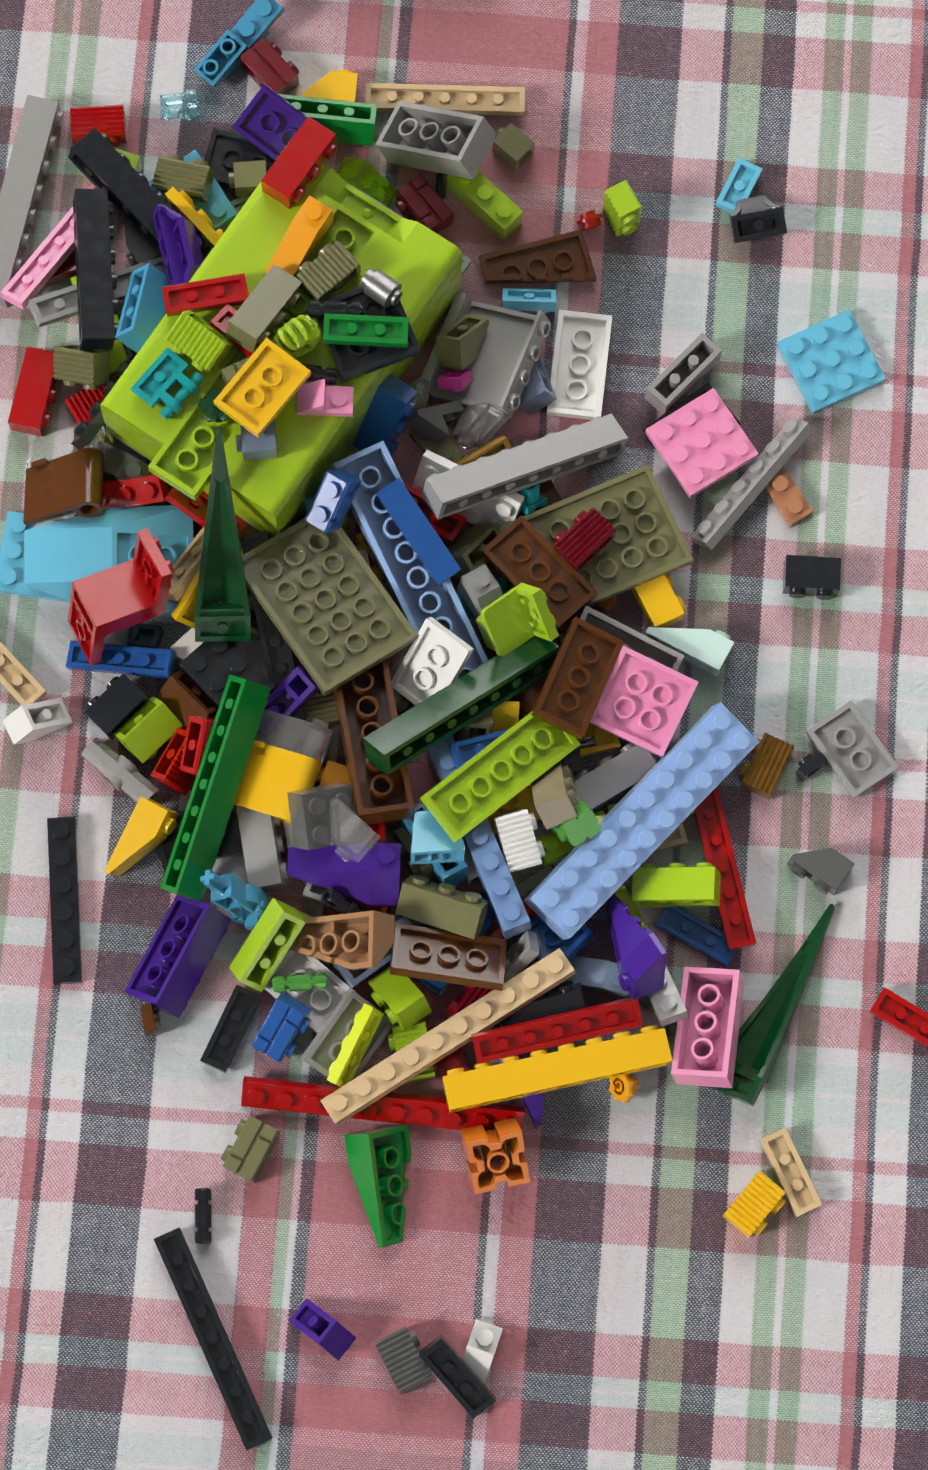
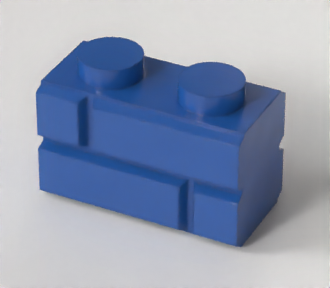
(333, 500)
(282, 1027)

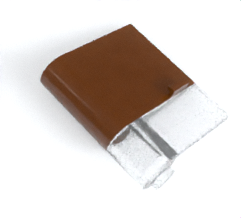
(63, 477)

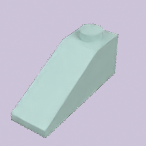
(700, 646)

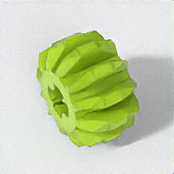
(298, 336)

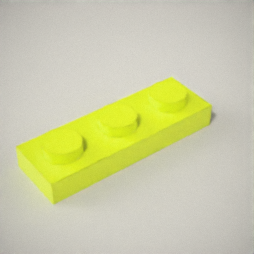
(355, 1045)

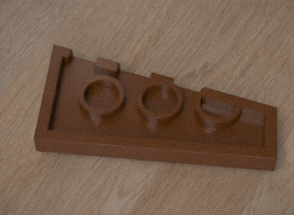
(542, 261)

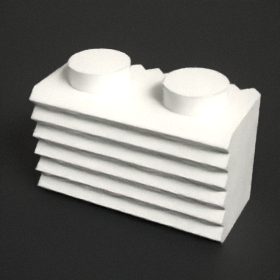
(518, 839)

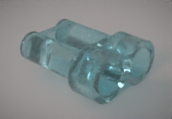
(190, 105)

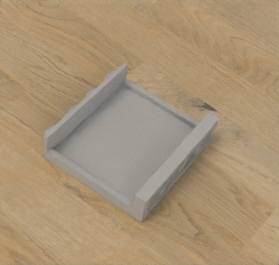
(504, 358)

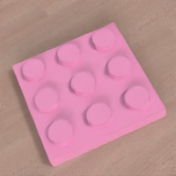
(701, 443)
(643, 701)

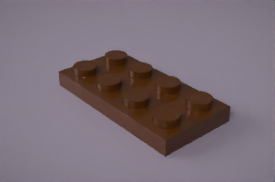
(529, 558)
(577, 678)
(448, 957)

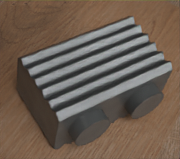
(403, 1359)

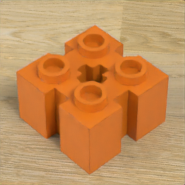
(507, 1165)

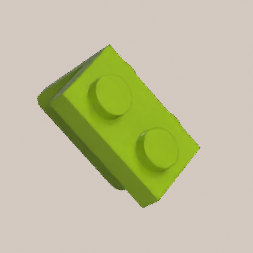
(518, 618)

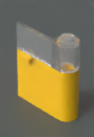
(282, 760)

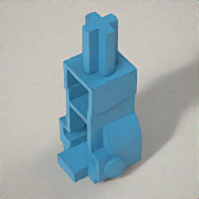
(241, 900)

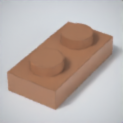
(788, 498)

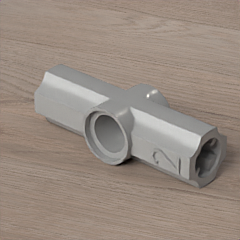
(119, 771)

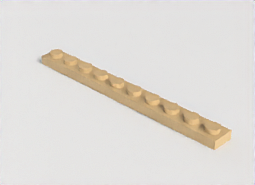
(447, 1037)

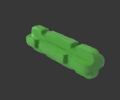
(299, 982)

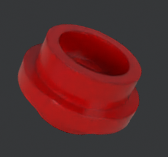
(589, 220)

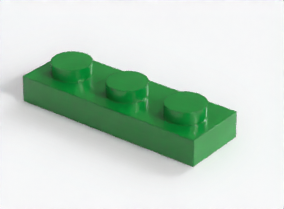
(365, 330)

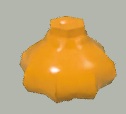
(623, 1087)

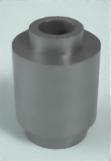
(381, 287)

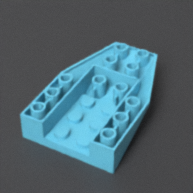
(84, 545)

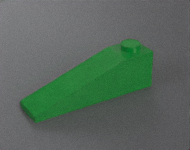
(378, 1168)

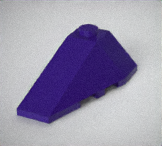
(370, 881)

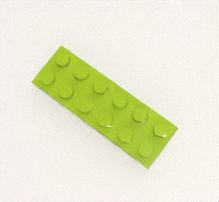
(497, 775)

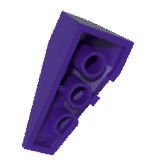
(637, 951)

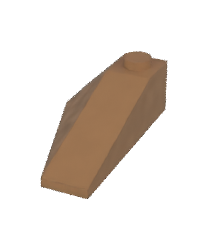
(347, 939)

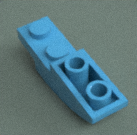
(226, 53)

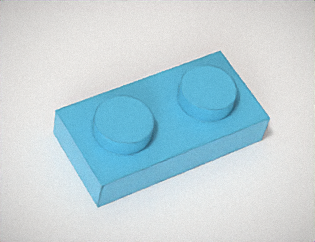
(739, 185)
(529, 299)

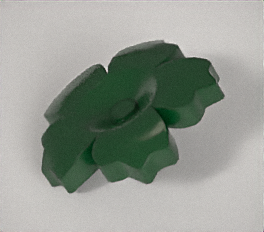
(211, 411)

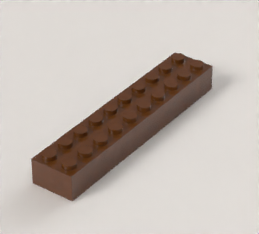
(362, 708)

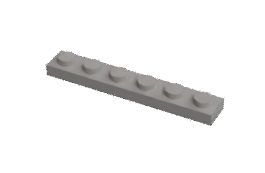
(751, 483)

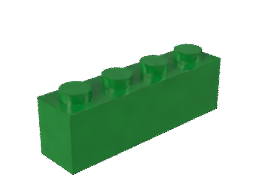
(348, 120)

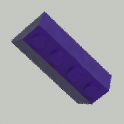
(178, 955)

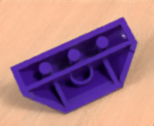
(178, 245)

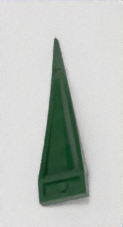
(222, 593)
(768, 1025)

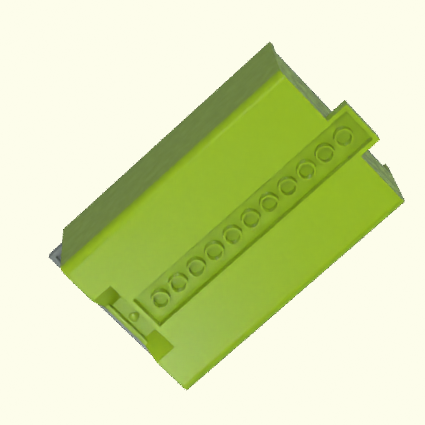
(273, 490)

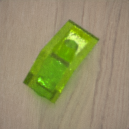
(367, 179)

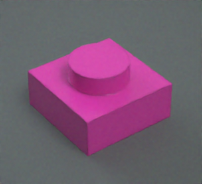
(455, 380)

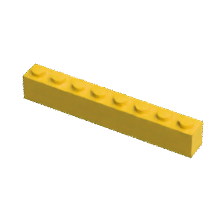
(557, 1069)

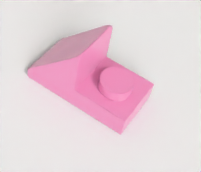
(324, 400)

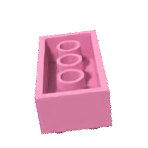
(709, 1035)

